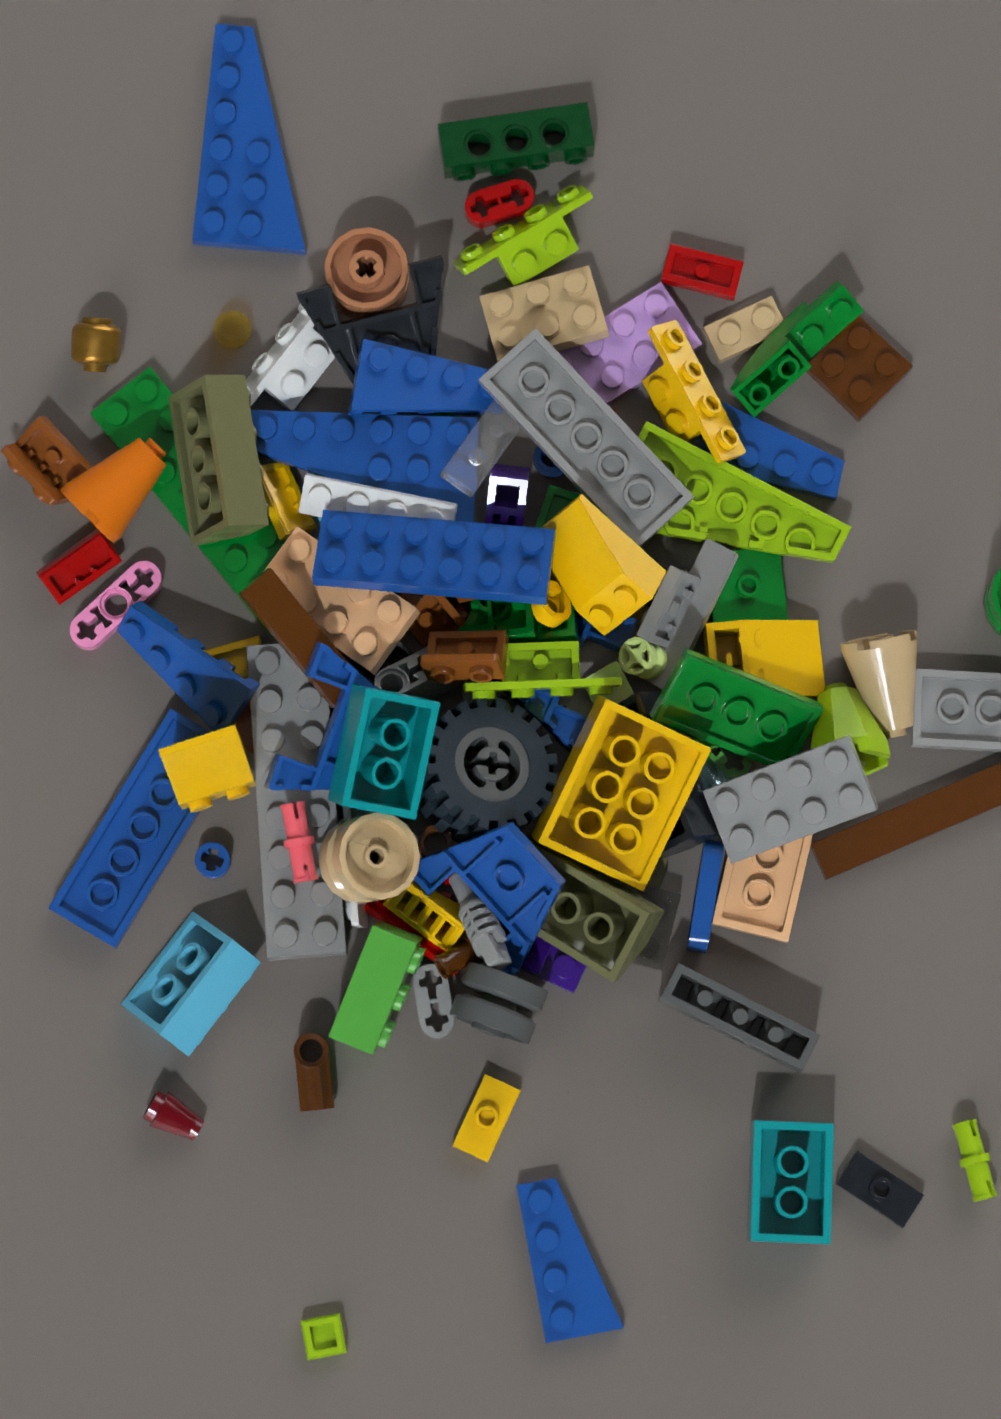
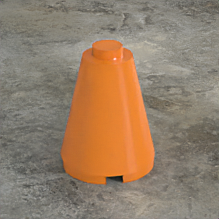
(117, 486)

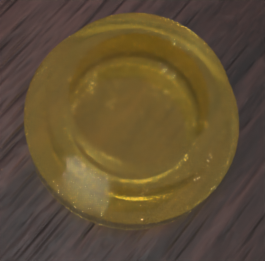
(232, 329)

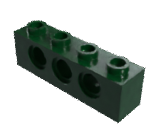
(531, 126)

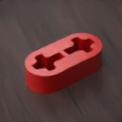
(496, 195)

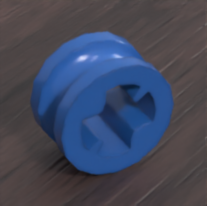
(222, 854)

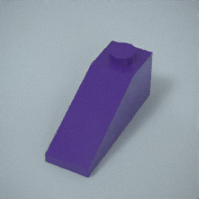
(507, 495)

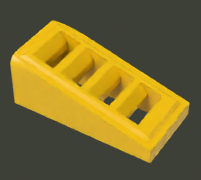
(420, 920)

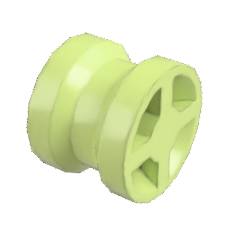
(632, 658)

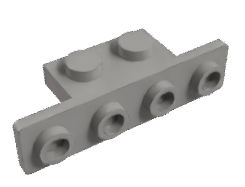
(686, 603)

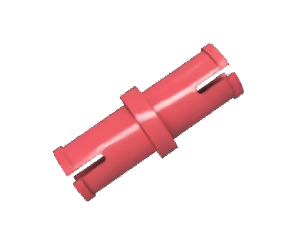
(299, 842)

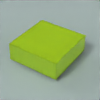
(323, 1336)

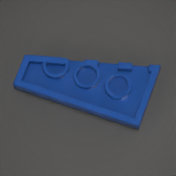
(781, 457)

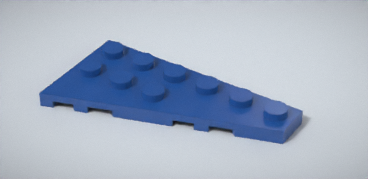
(243, 174)

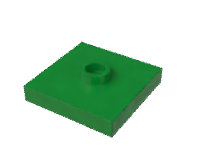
(753, 589)

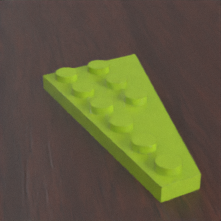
(741, 508)

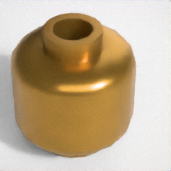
(95, 343)

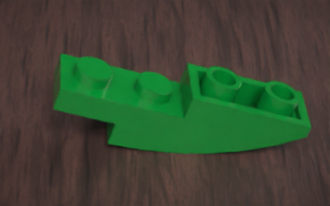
(791, 344)

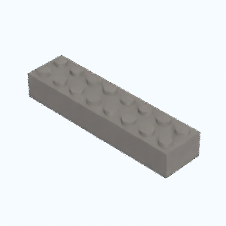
(291, 721)

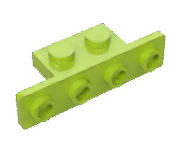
(531, 243)
(542, 668)

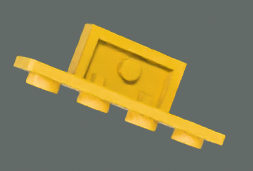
(687, 397)

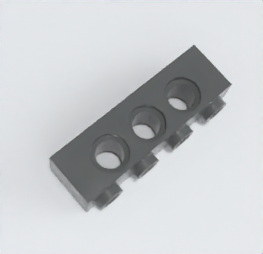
(739, 1018)

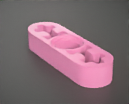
(89, 618)

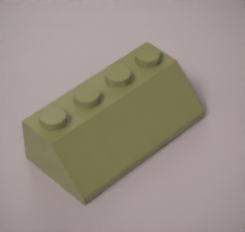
(218, 459)
(596, 917)

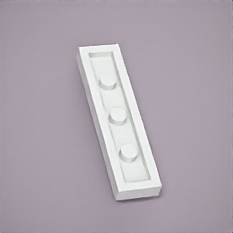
(332, 494)

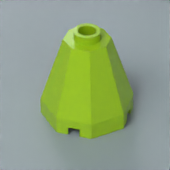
(849, 715)

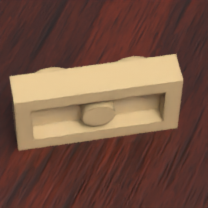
(742, 329)

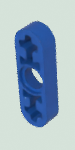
(705, 896)

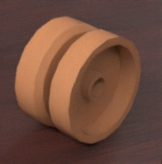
(362, 253)

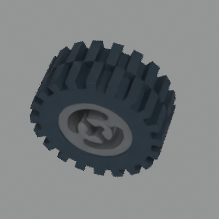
(471, 800)

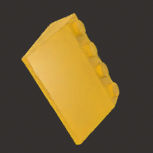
(620, 793)

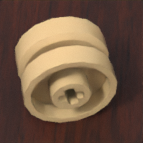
(369, 858)

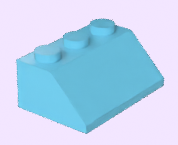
(191, 983)

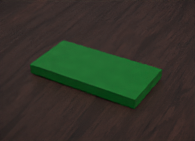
(735, 709)

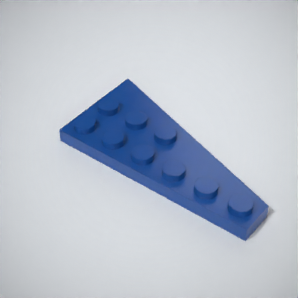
(370, 449)

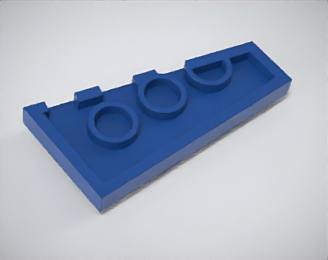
(409, 381)
(198, 678)
(565, 1276)

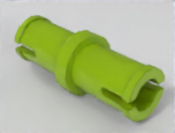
(974, 1160)

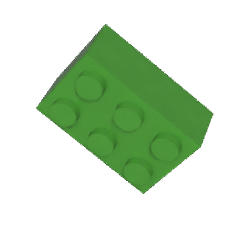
(377, 988)

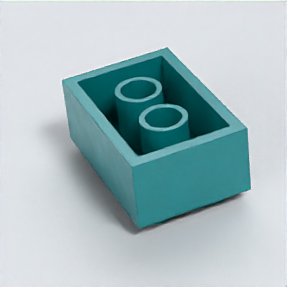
(383, 751)
(790, 1182)

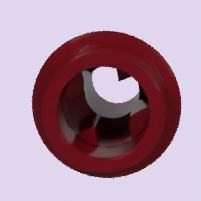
(171, 1115)

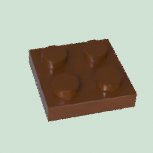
(858, 368)

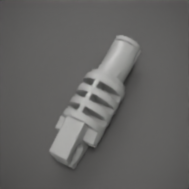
(480, 925)

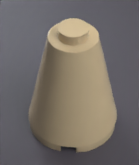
(885, 677)

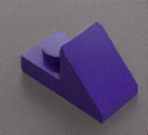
(553, 966)

